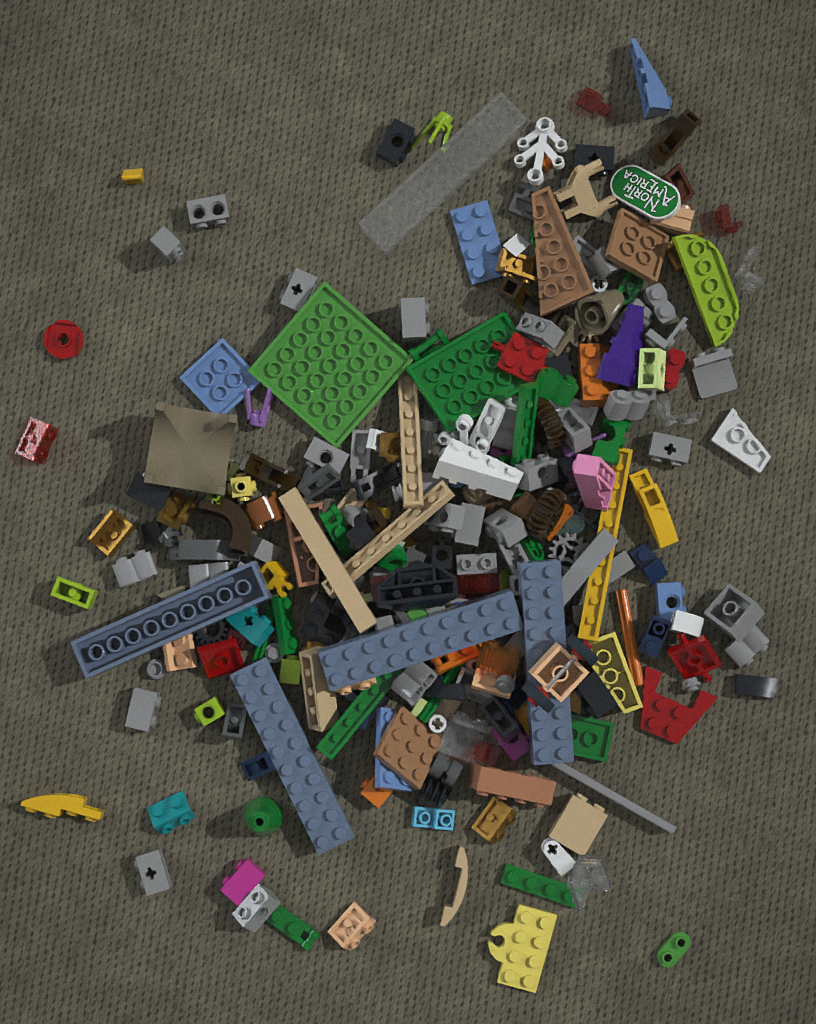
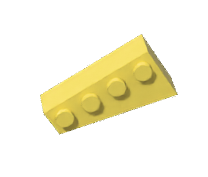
(615, 672)

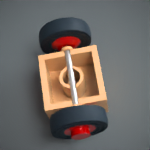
(559, 672)

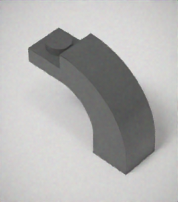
(203, 550)

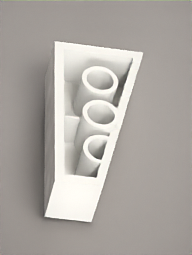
(477, 470)

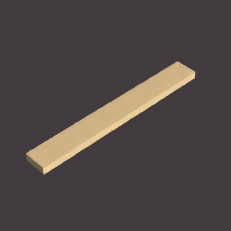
(410, 442)
(394, 534)
(328, 560)

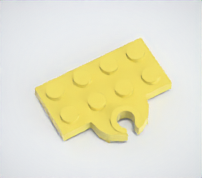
(523, 947)

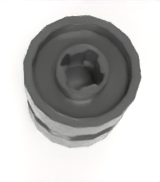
(445, 769)

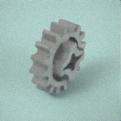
(563, 543)

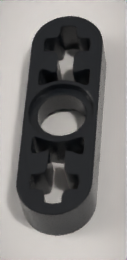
(581, 513)

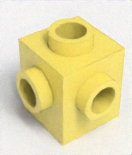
(247, 492)

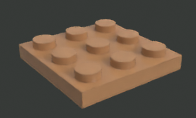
(637, 246)
(408, 747)

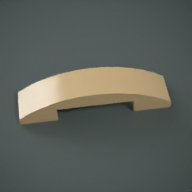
(450, 910)

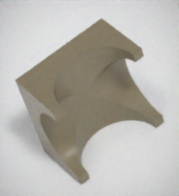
(190, 448)

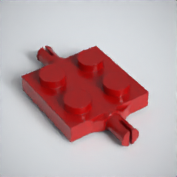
(521, 357)
(694, 657)

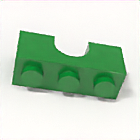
(609, 449)

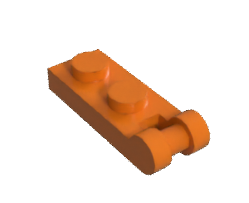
(456, 658)

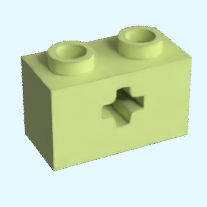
(651, 369)

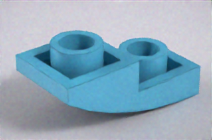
(432, 818)

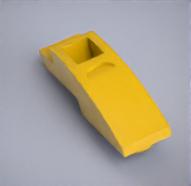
(654, 508)
(56, 803)

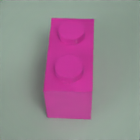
(243, 881)

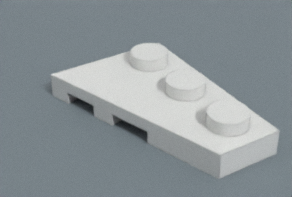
(739, 442)

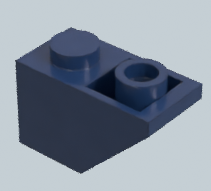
(654, 636)

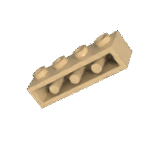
(319, 701)

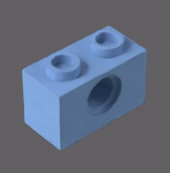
(663, 592)

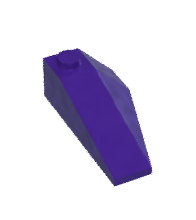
(622, 360)

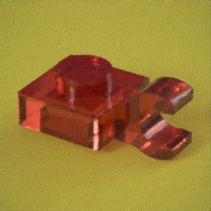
(591, 100)

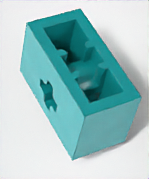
(258, 631)

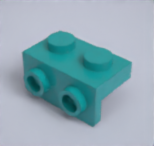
(171, 813)

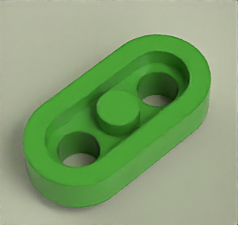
(671, 947)

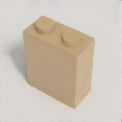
(578, 824)

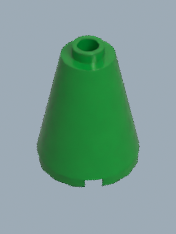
(268, 810)

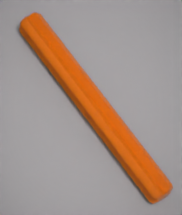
(629, 636)

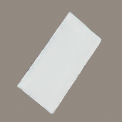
(516, 244)

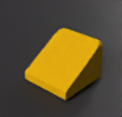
(133, 176)

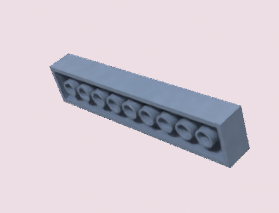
(171, 619)
(543, 626)
(420, 639)
(292, 755)

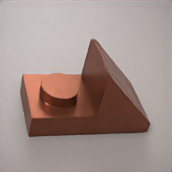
(678, 178)

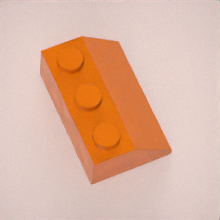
(592, 391)

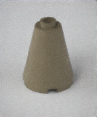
(599, 311)

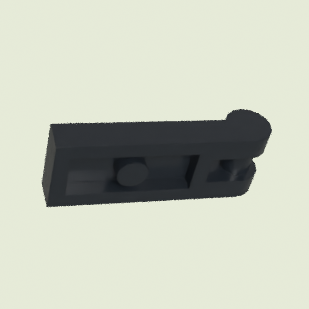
(378, 480)

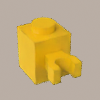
(276, 577)

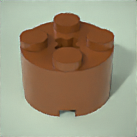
(263, 509)

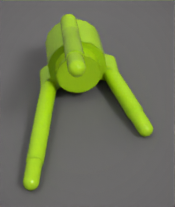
(440, 123)

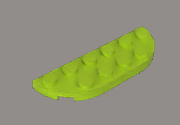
(709, 285)

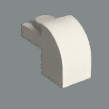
(687, 623)

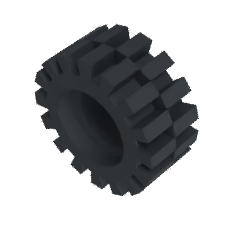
(221, 634)

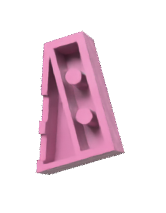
(594, 481)

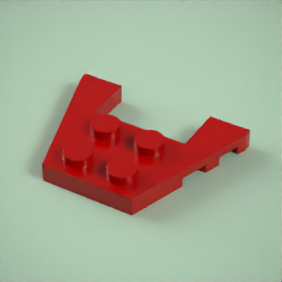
(665, 716)

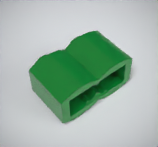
(556, 387)

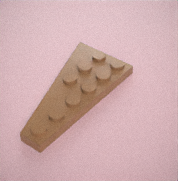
(559, 265)

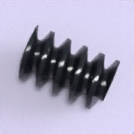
(433, 792)

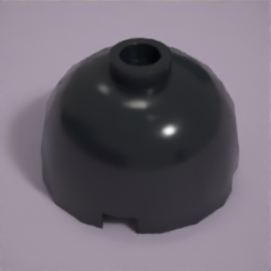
(566, 478)

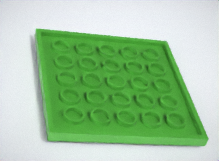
(330, 364)

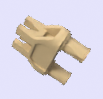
(581, 193)

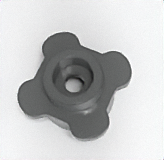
(169, 537)

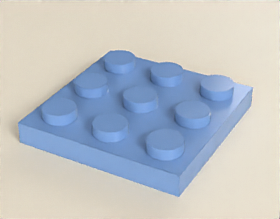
(220, 378)

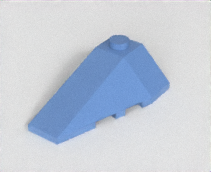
(651, 90)

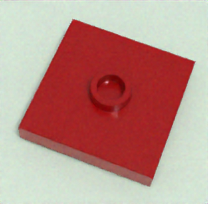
(221, 658)

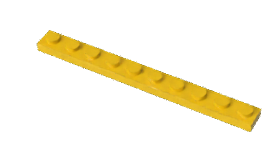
(599, 579)

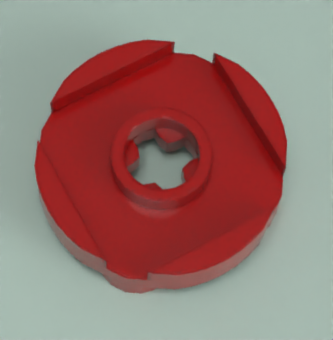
(56, 331)

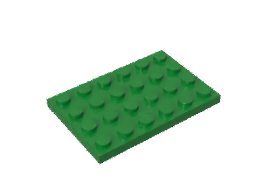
(465, 374)

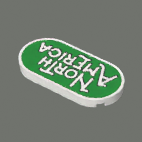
(645, 192)

